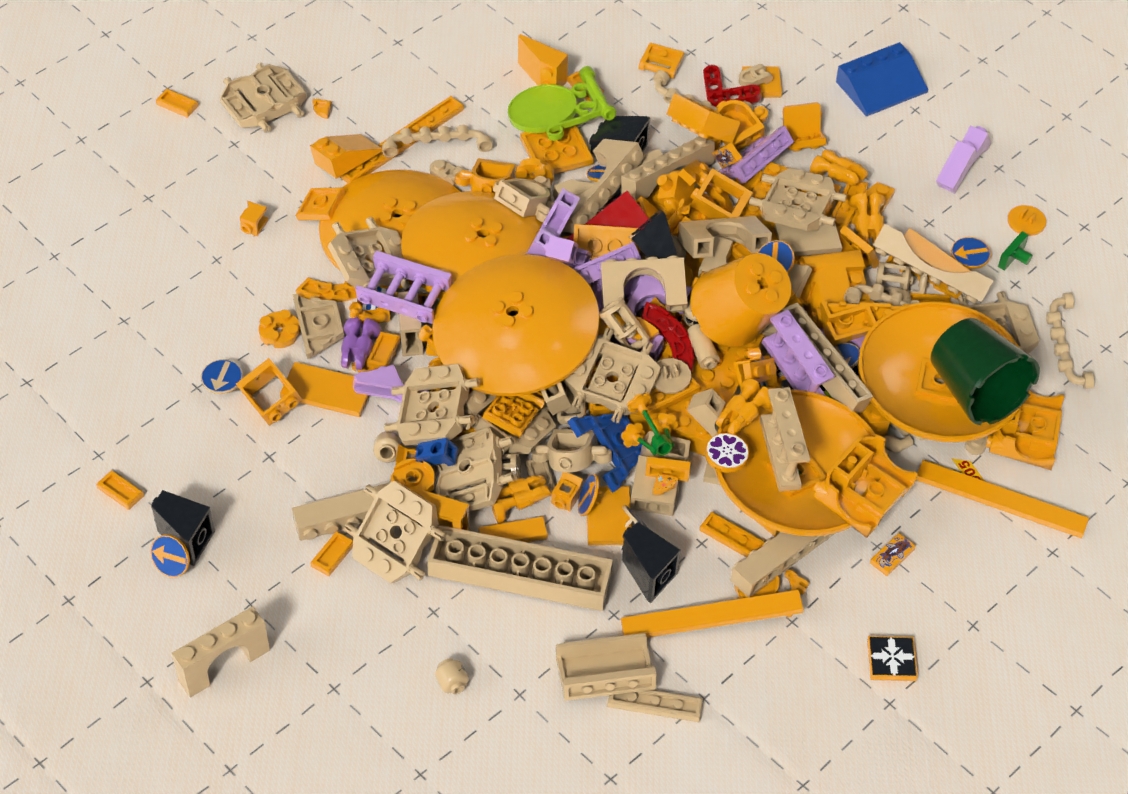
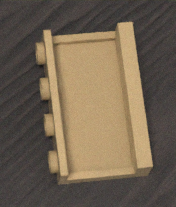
(605, 666)

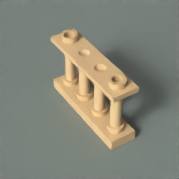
(784, 439)

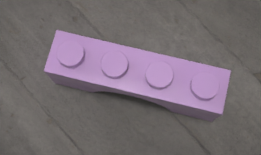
(554, 221)
(566, 252)

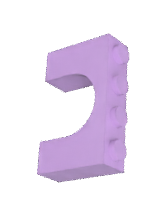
(647, 289)

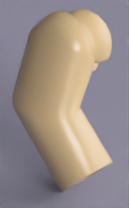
(896, 445)

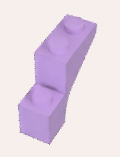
(378, 382)

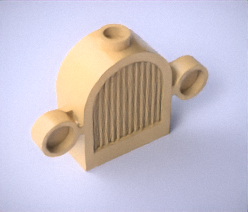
(523, 197)
(571, 453)

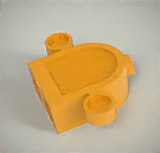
(751, 122)
(485, 174)

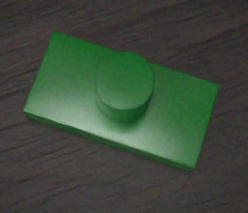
(1015, 251)

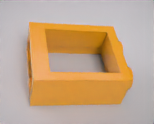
(728, 185)
(265, 373)
(449, 511)

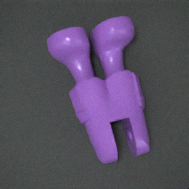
(359, 348)

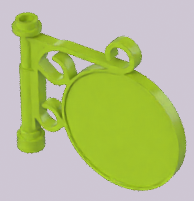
(553, 106)

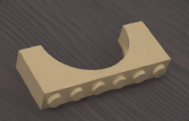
(619, 159)

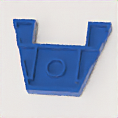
(609, 435)

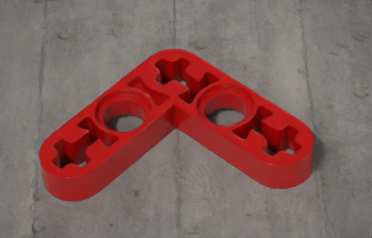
(720, 93)

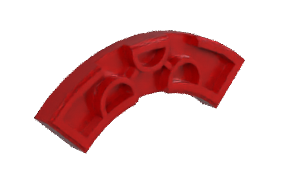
(672, 331)

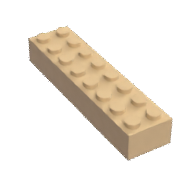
(521, 568)

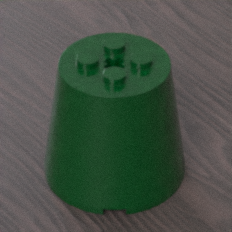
(983, 370)

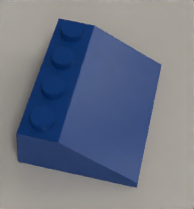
(881, 79)

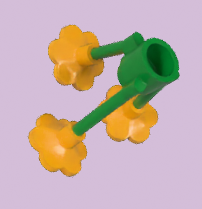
(663, 423)

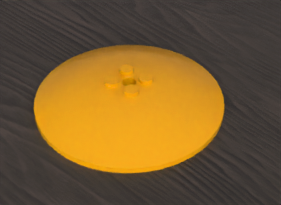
(382, 197)
(448, 231)
(523, 351)
(901, 378)
(828, 433)

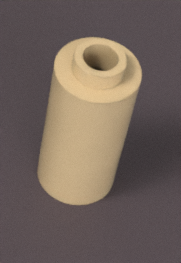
(703, 348)

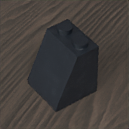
(623, 129)
(654, 237)
(184, 520)
(649, 559)

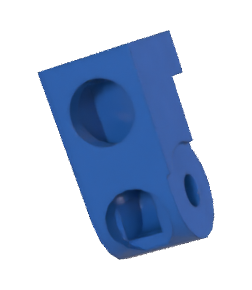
(437, 452)

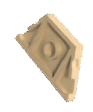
(318, 323)

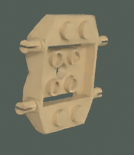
(280, 96)
(780, 201)
(354, 247)
(1018, 317)
(618, 362)
(415, 418)
(536, 432)
(483, 453)
(380, 526)

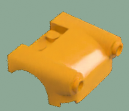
(832, 277)
(1031, 433)
(864, 484)

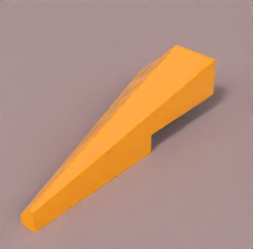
(851, 321)

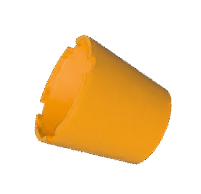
(740, 298)

